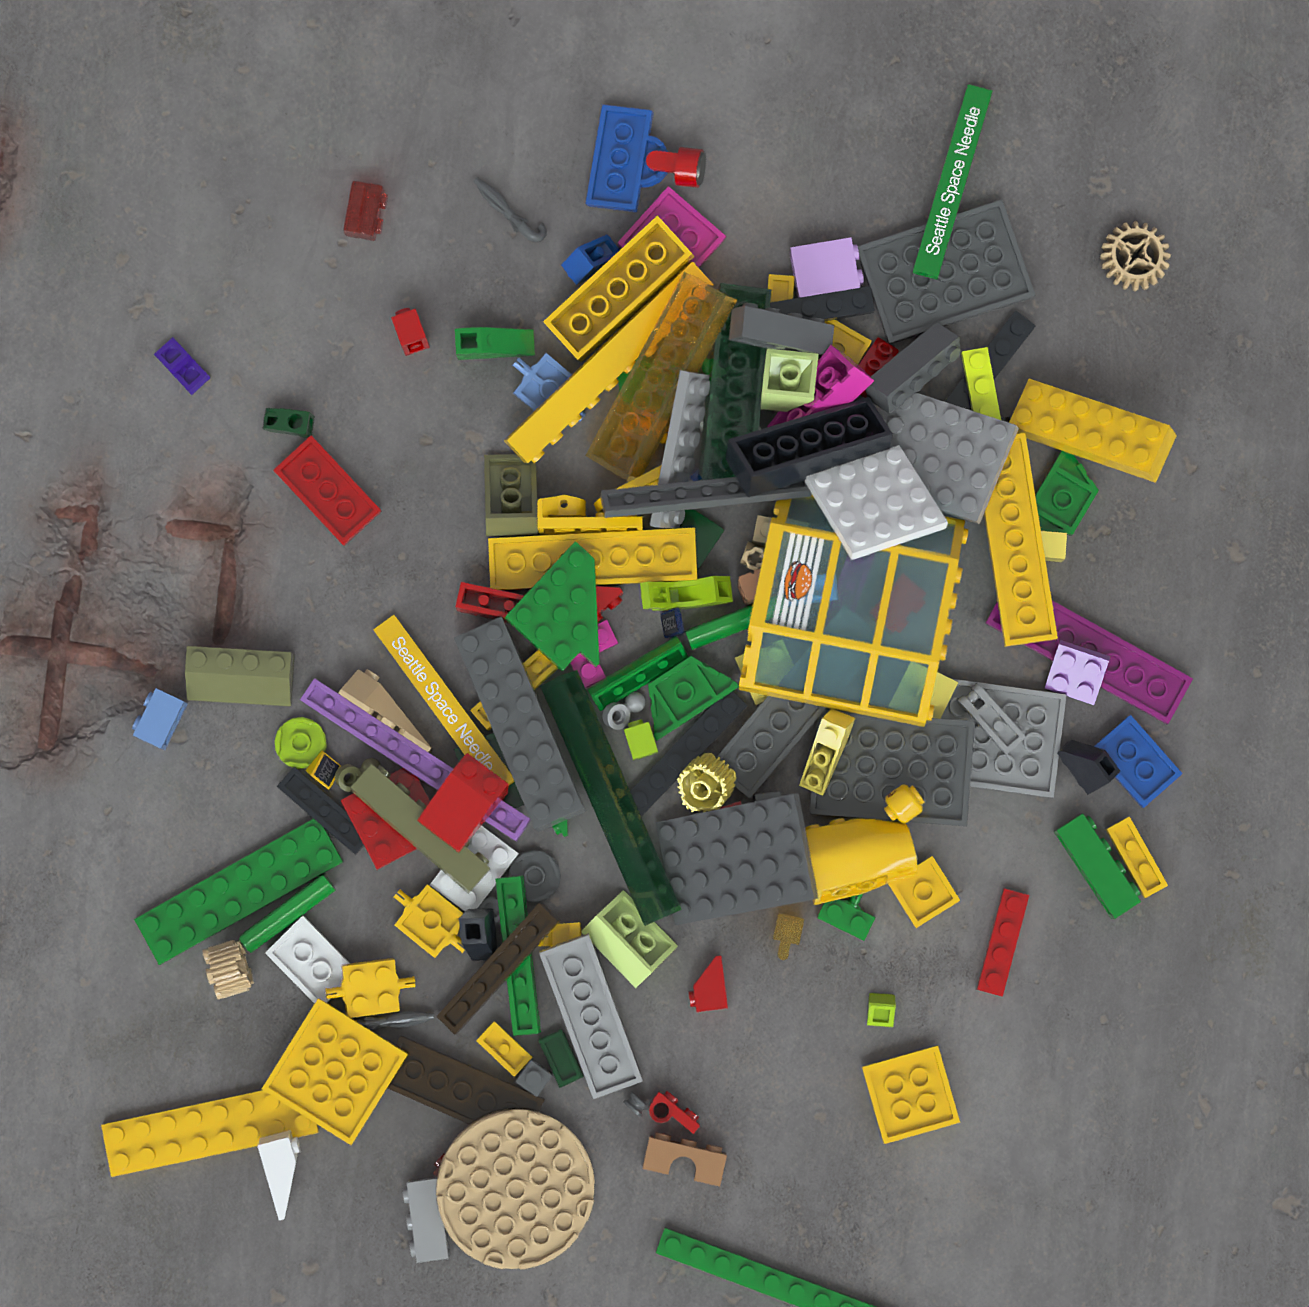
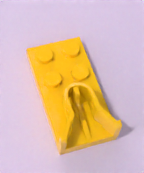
(556, 520)

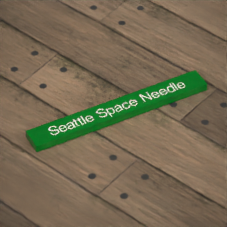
(952, 182)

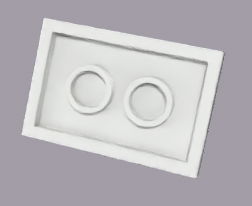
(499, 857)
(308, 959)

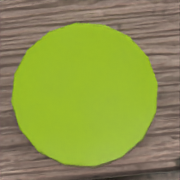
(300, 742)

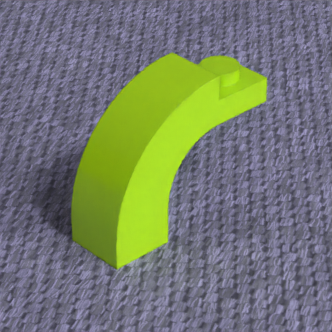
(686, 594)

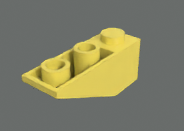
(826, 750)

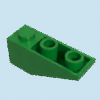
(493, 343)

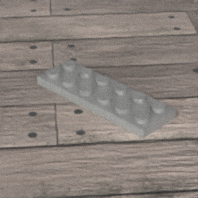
(682, 439)
(590, 1016)

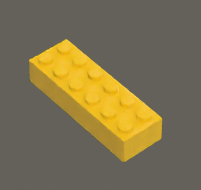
(619, 289)
(1093, 430)

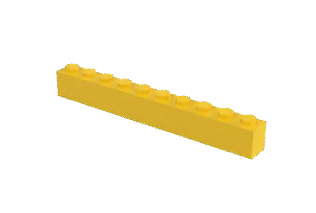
(592, 377)

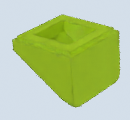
(881, 1009)

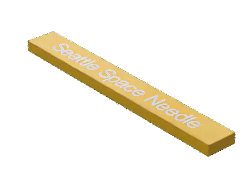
(439, 696)

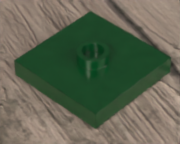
(706, 533)

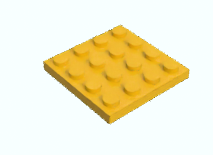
(334, 1071)

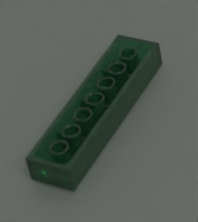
(735, 388)

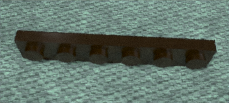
(498, 968)

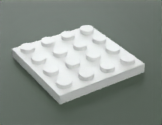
(876, 502)

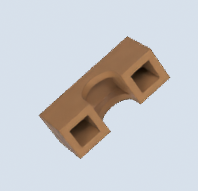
(663, 1151)

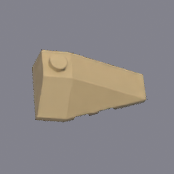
(373, 698)

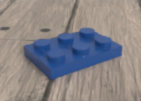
(1142, 763)

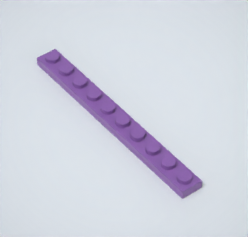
(400, 750)

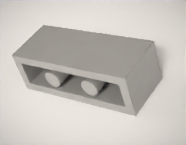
(424, 1220)

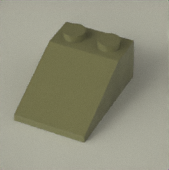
(510, 496)

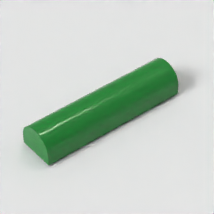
(719, 628)
(638, 673)
(287, 913)

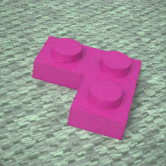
(587, 672)

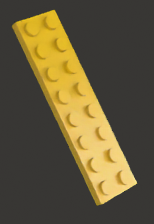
(1019, 553)
(618, 557)
(199, 1131)

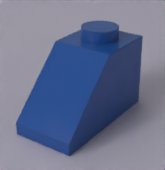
(589, 258)

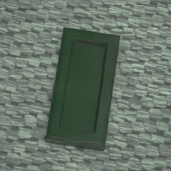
(560, 1058)

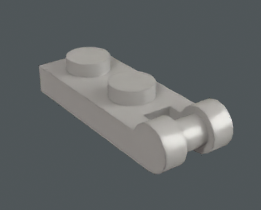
(992, 719)

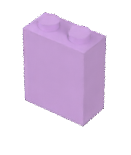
(825, 267)

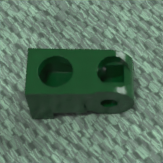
(289, 422)

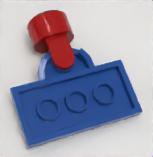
(632, 159)

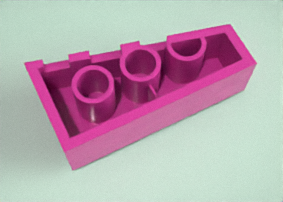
(837, 383)

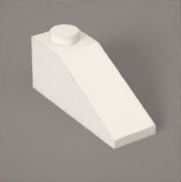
(279, 1162)

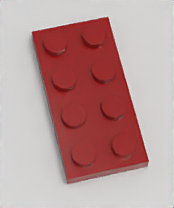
(327, 490)

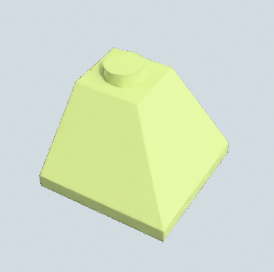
(788, 379)

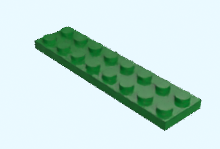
(238, 891)

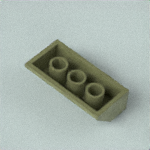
(239, 676)

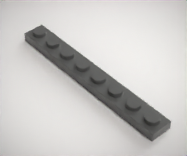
(689, 496)

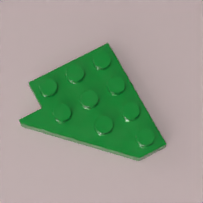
(562, 610)

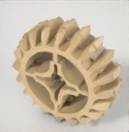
(1143, 262)

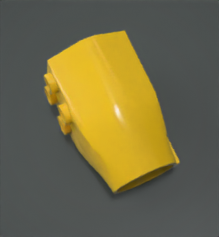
(859, 856)

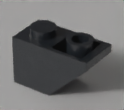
(1089, 765)
(478, 933)

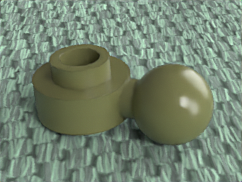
(354, 772)

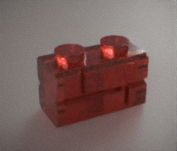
(364, 211)

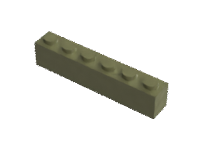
(402, 813)

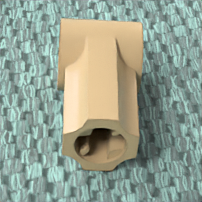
(753, 556)

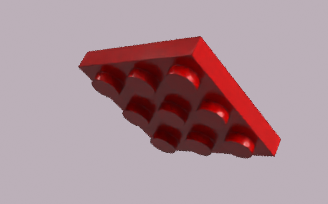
(379, 837)

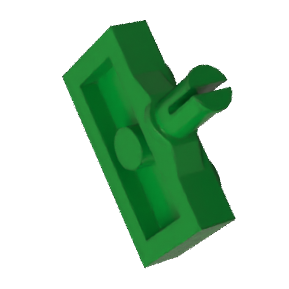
(847, 916)

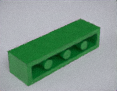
(1097, 866)

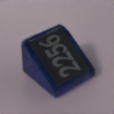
(672, 623)

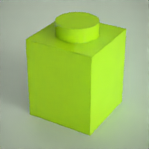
(640, 739)

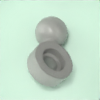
(633, 703)

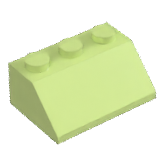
(626, 941)

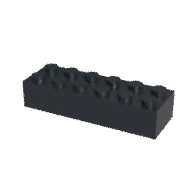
(807, 446)

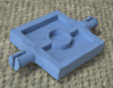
(540, 381)

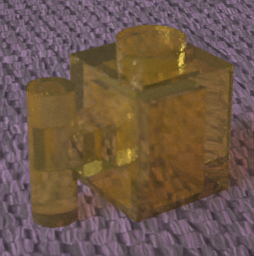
(787, 931)

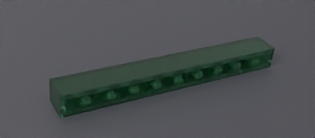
(610, 797)

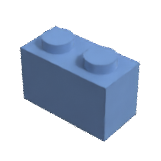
(159, 718)

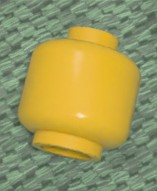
(904, 803)

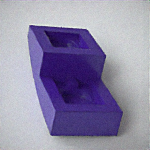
(182, 366)

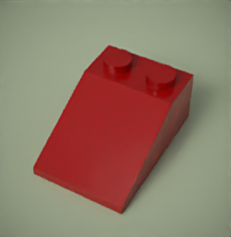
(463, 802)

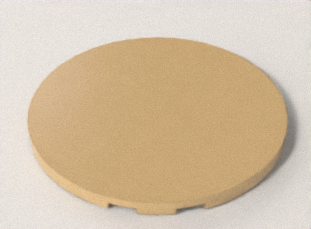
(515, 1189)

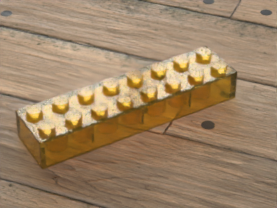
(648, 394)

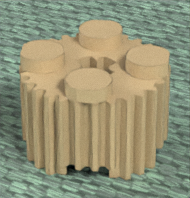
(228, 969)

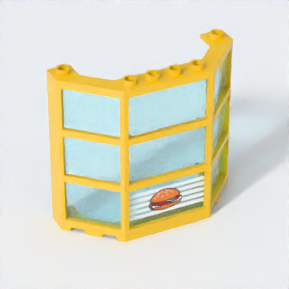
(847, 629)

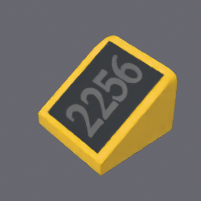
(323, 769)

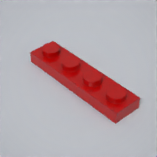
(1002, 942)

